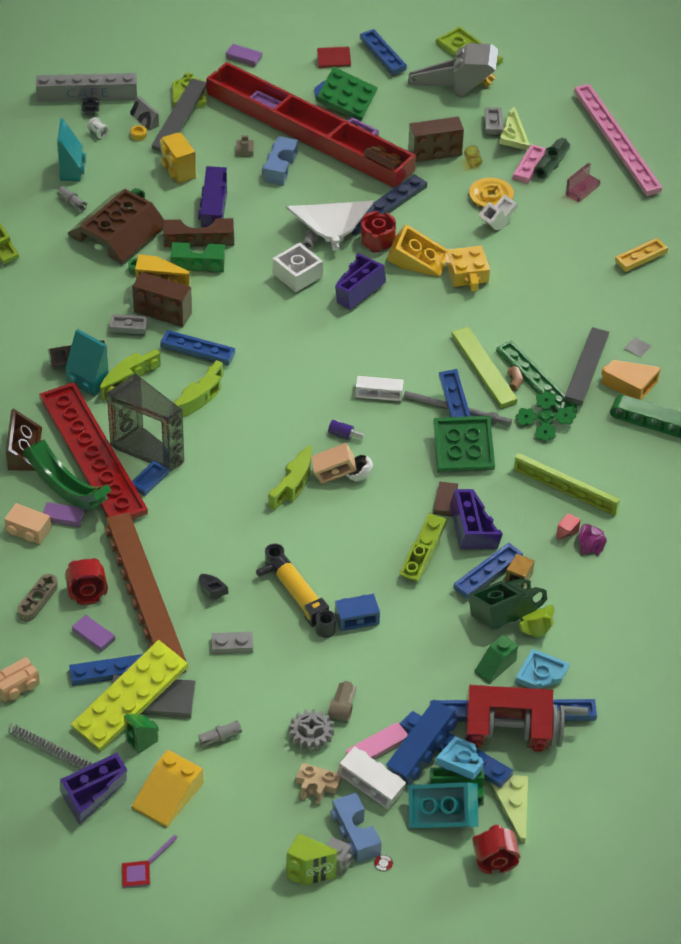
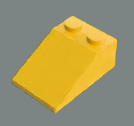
(417, 252)
(161, 268)
(168, 788)

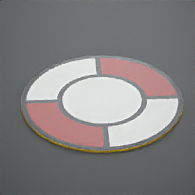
(383, 863)

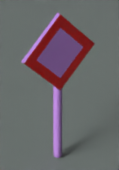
(138, 872)

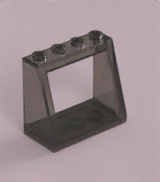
(125, 414)

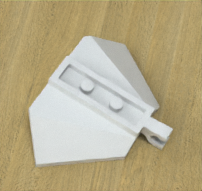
(331, 220)

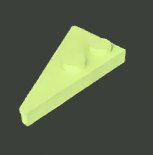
(513, 132)
(514, 803)

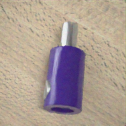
(344, 430)

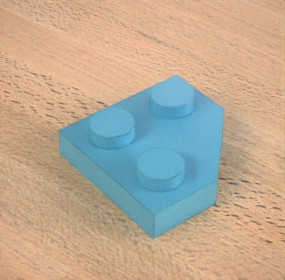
(541, 670)
(461, 758)

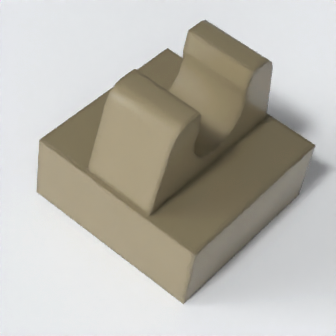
(244, 147)

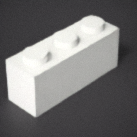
(371, 777)

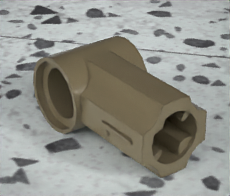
(342, 705)

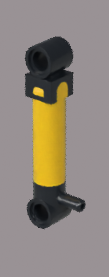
(315, 608)

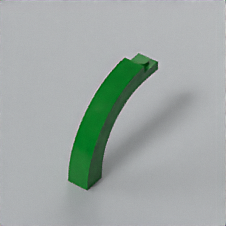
(61, 480)

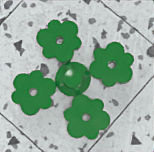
(545, 417)

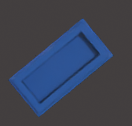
(150, 477)

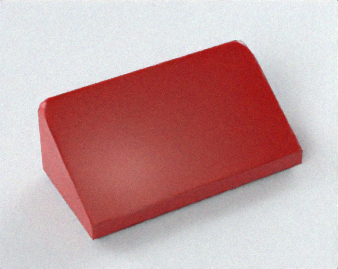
(333, 56)

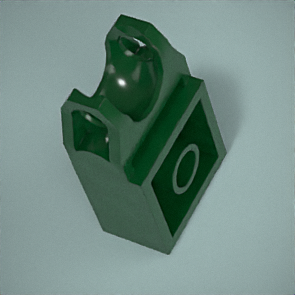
(504, 602)

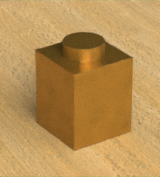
(520, 568)

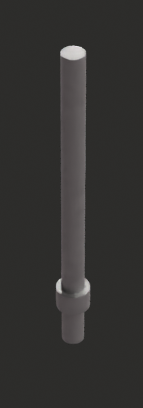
(442, 404)

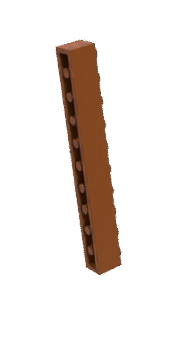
(141, 583)

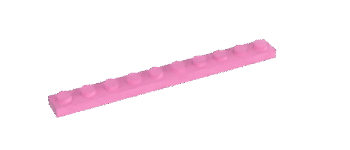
(618, 140)

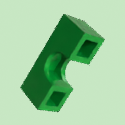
(210, 260)

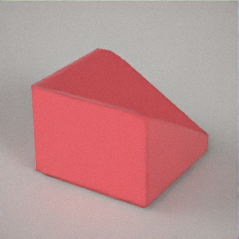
(568, 526)

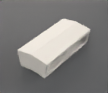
(379, 388)

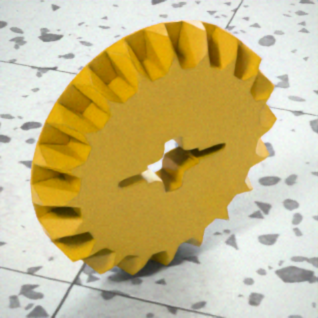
(481, 188)

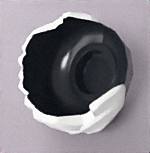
(363, 466)

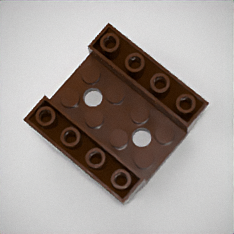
(127, 228)

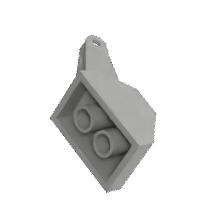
(466, 71)

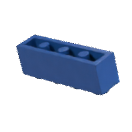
(422, 742)

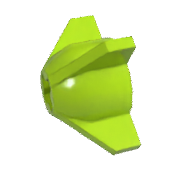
(538, 622)

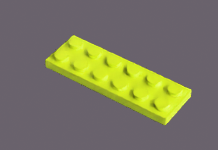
(129, 694)

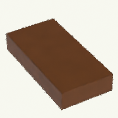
(443, 498)

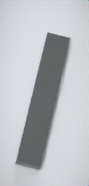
(181, 111)
(586, 366)

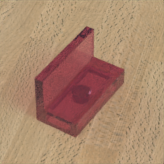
(581, 184)

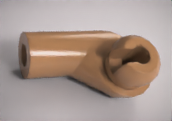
(517, 376)

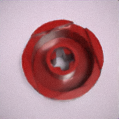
(378, 231)
(86, 581)
(496, 850)

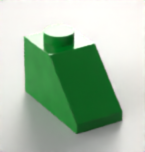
(497, 659)
(140, 731)

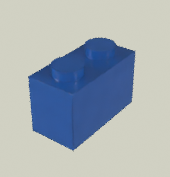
(357, 612)

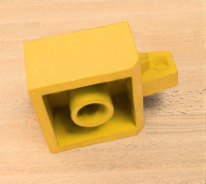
(178, 157)
(467, 267)

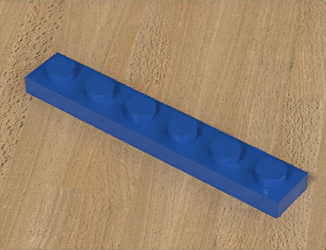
(494, 771)

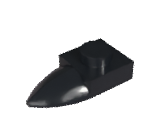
(212, 586)

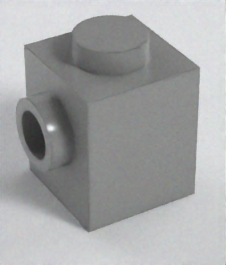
(344, 854)

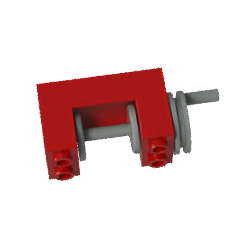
(541, 719)

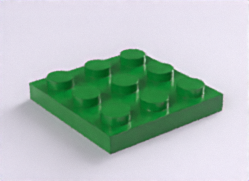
(346, 94)
(464, 443)

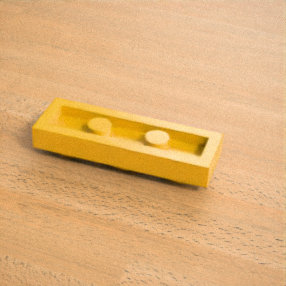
(641, 254)

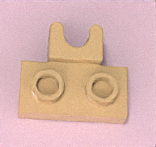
(317, 781)

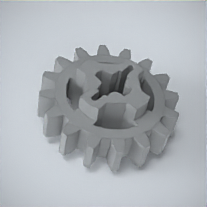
(311, 730)

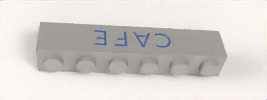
(78, 86)

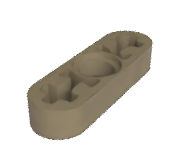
(37, 605)

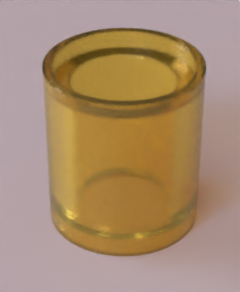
(473, 156)

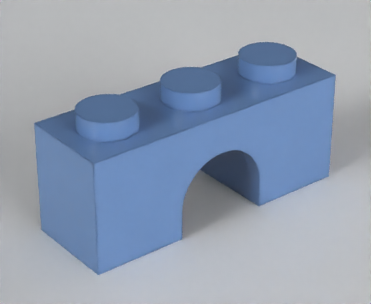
(277, 165)
(364, 841)

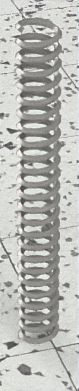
(56, 749)

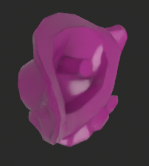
(591, 539)

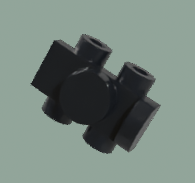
(90, 105)

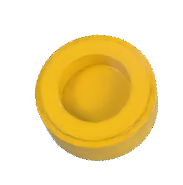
(138, 132)

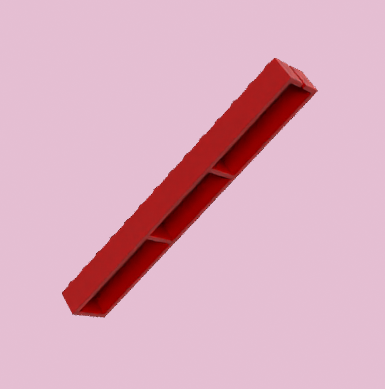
(308, 123)

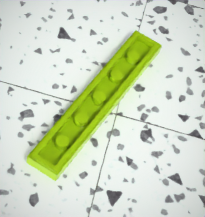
(484, 367)
(566, 484)

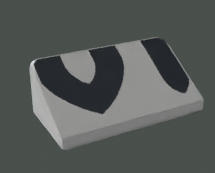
(145, 114)

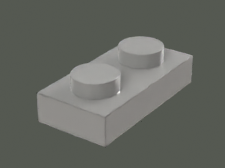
(493, 121)
(128, 324)
(232, 643)

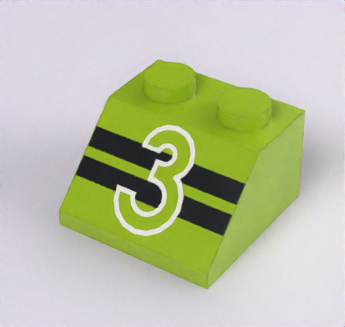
(310, 861)

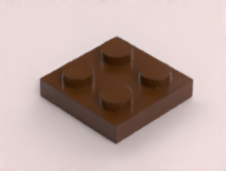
(380, 155)

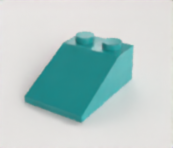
(70, 154)
(87, 363)
(443, 805)

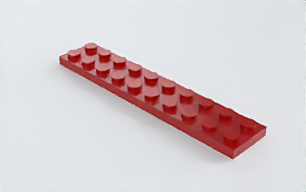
(92, 450)

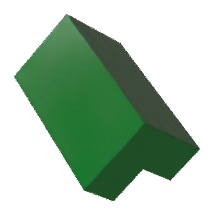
(442, 776)

